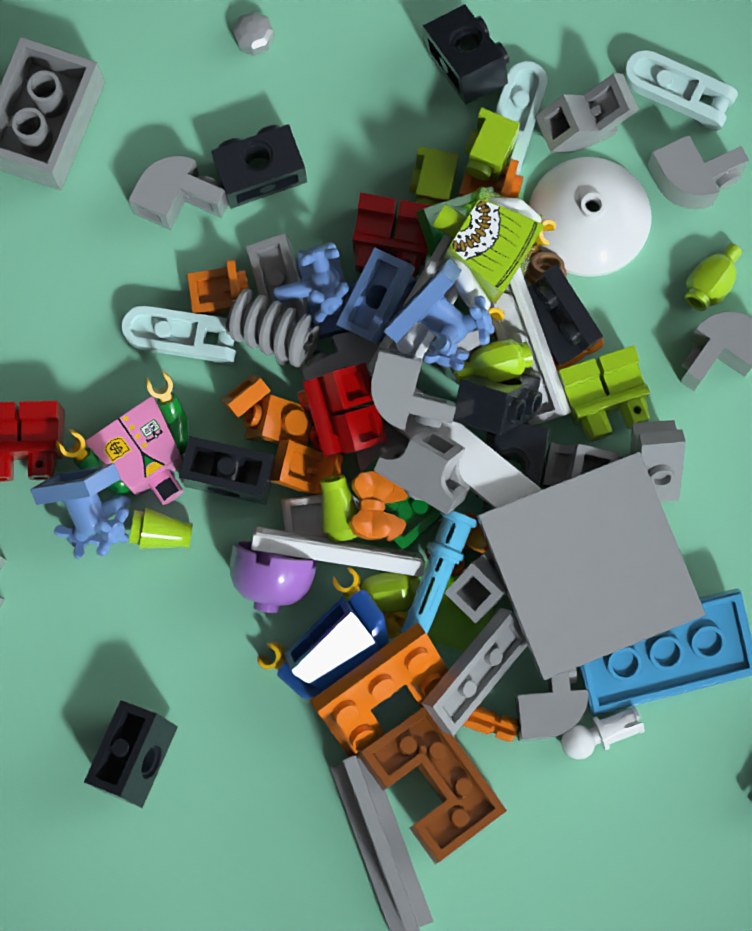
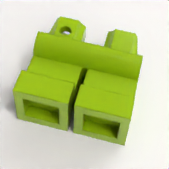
(604, 388)

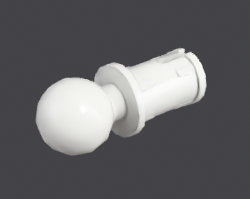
(580, 741)

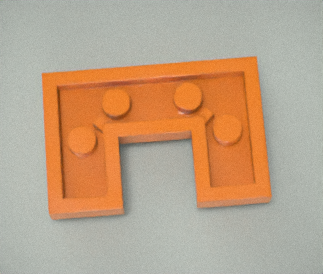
(348, 702)

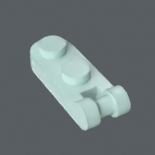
(679, 88)
(521, 102)
(178, 334)

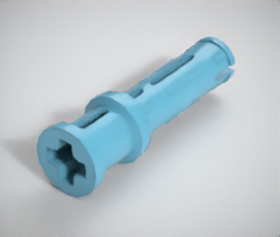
(446, 547)

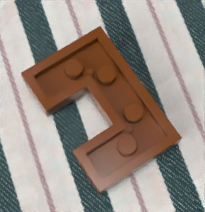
(465, 794)

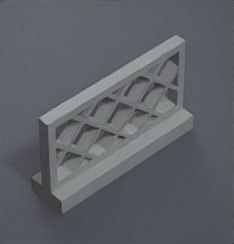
(382, 847)

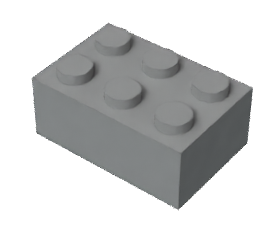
(45, 111)

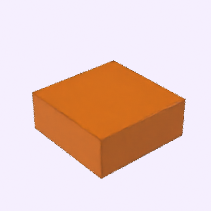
(245, 395)

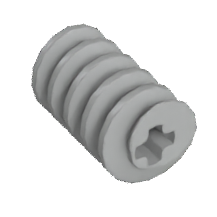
(270, 330)

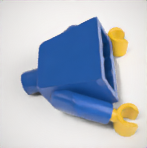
(333, 645)

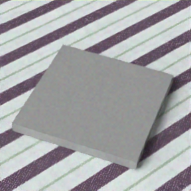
(590, 566)

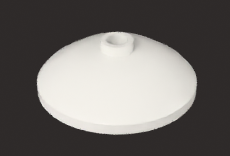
(590, 240)

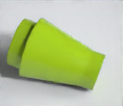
(337, 508)
(157, 530)

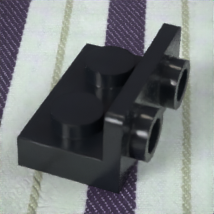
(562, 316)

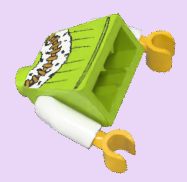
(490, 245)

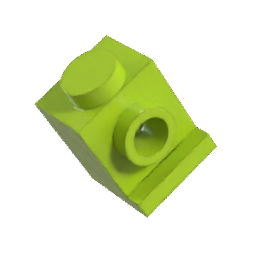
(490, 145)
(433, 176)

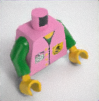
(142, 444)

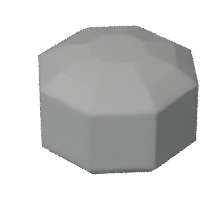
(253, 33)

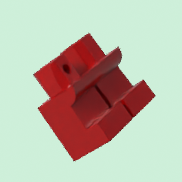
(375, 230)
(336, 422)
(30, 435)

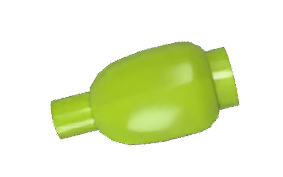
(712, 278)
(498, 361)
(390, 590)

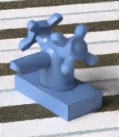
(321, 285)
(377, 296)
(442, 319)
(90, 517)

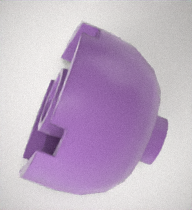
(270, 577)

